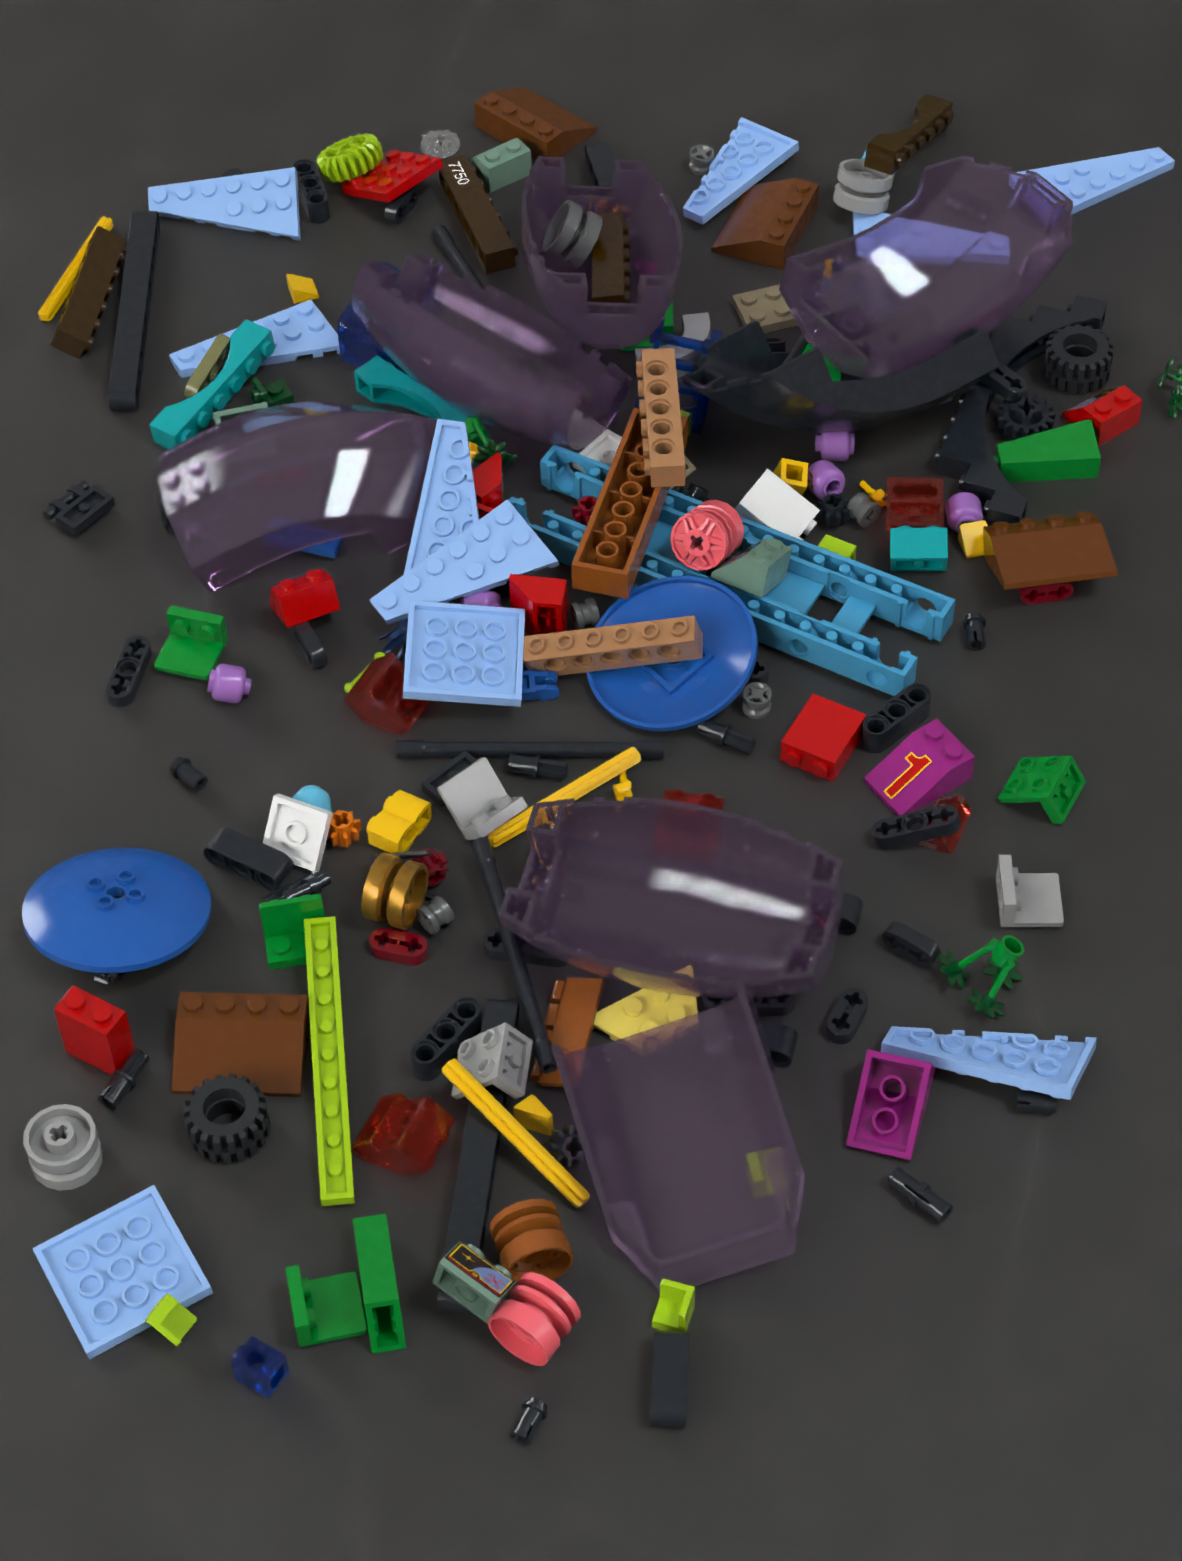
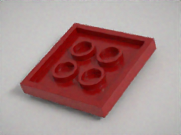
(393, 176)

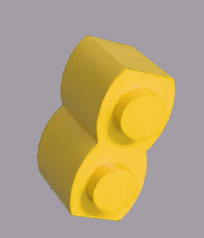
(399, 822)

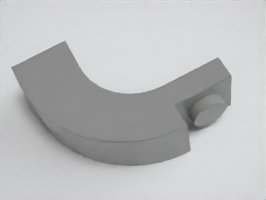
(693, 326)

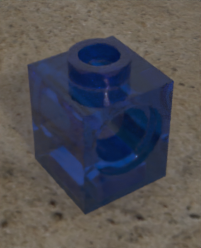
(263, 1379)

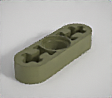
(209, 366)

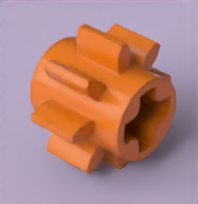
(344, 828)

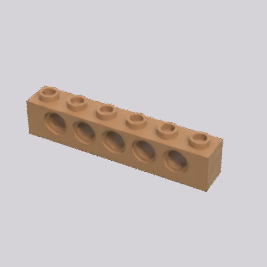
(662, 417)
(615, 646)

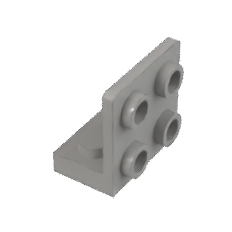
(479, 800)
(1027, 897)
(497, 1058)

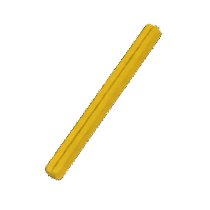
(65, 283)
(572, 790)
(516, 1133)

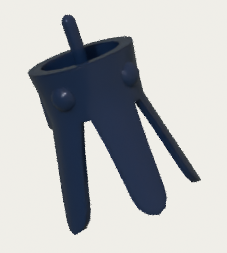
(397, 636)

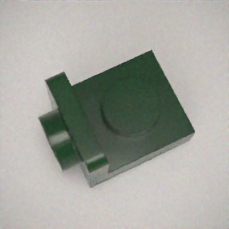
(273, 393)

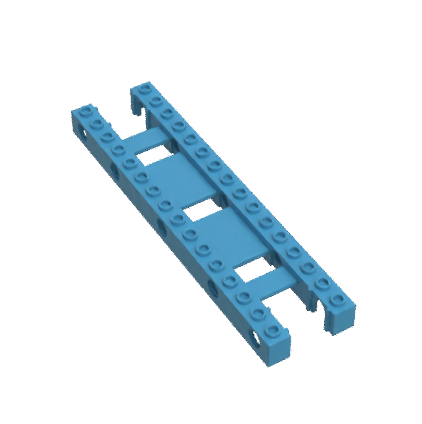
(781, 612)

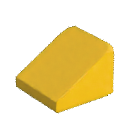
(301, 288)
(971, 538)
(534, 1115)

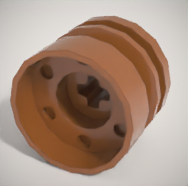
(531, 1239)

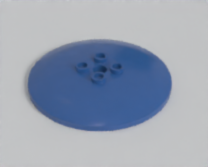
(691, 690)
(81, 926)

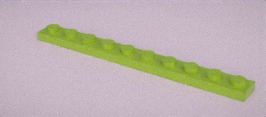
(328, 1062)

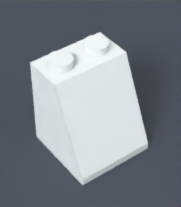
(778, 506)

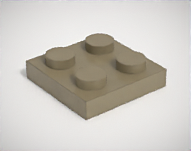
(764, 306)

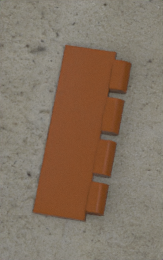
(569, 1020)

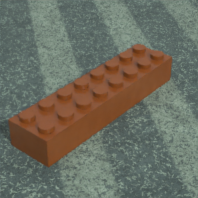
(621, 519)

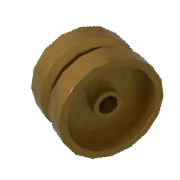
(394, 891)

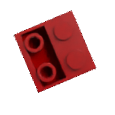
(543, 601)

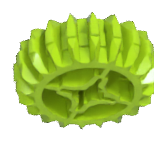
(350, 157)

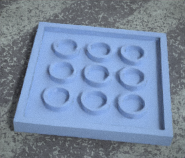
(464, 653)
(119, 1268)

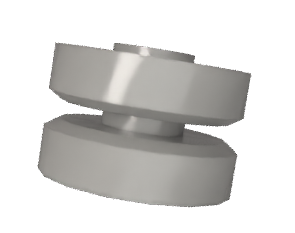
(862, 188)
(63, 1147)

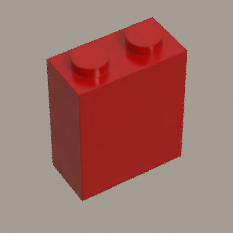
(822, 737)
(94, 1030)

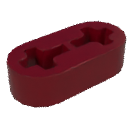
(1046, 593)
(399, 946)

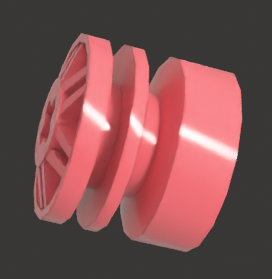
(719, 528)
(534, 1318)

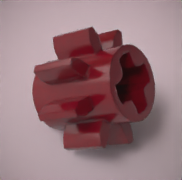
(584, 509)
(436, 866)

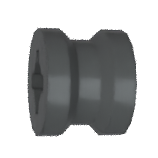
(701, 159)
(864, 510)
(584, 613)
(757, 700)
(435, 915)

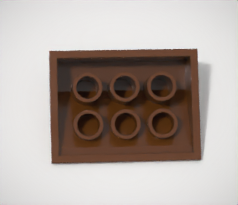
(531, 118)
(769, 222)
(1048, 550)
(241, 1036)

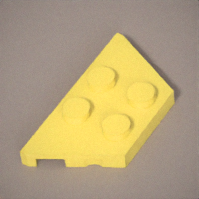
(643, 1012)

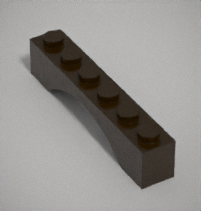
(893, 150)

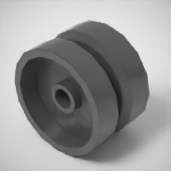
(572, 233)

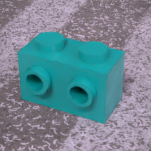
(918, 549)

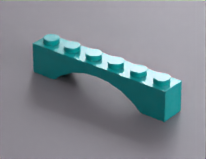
(387, 385)
(181, 421)

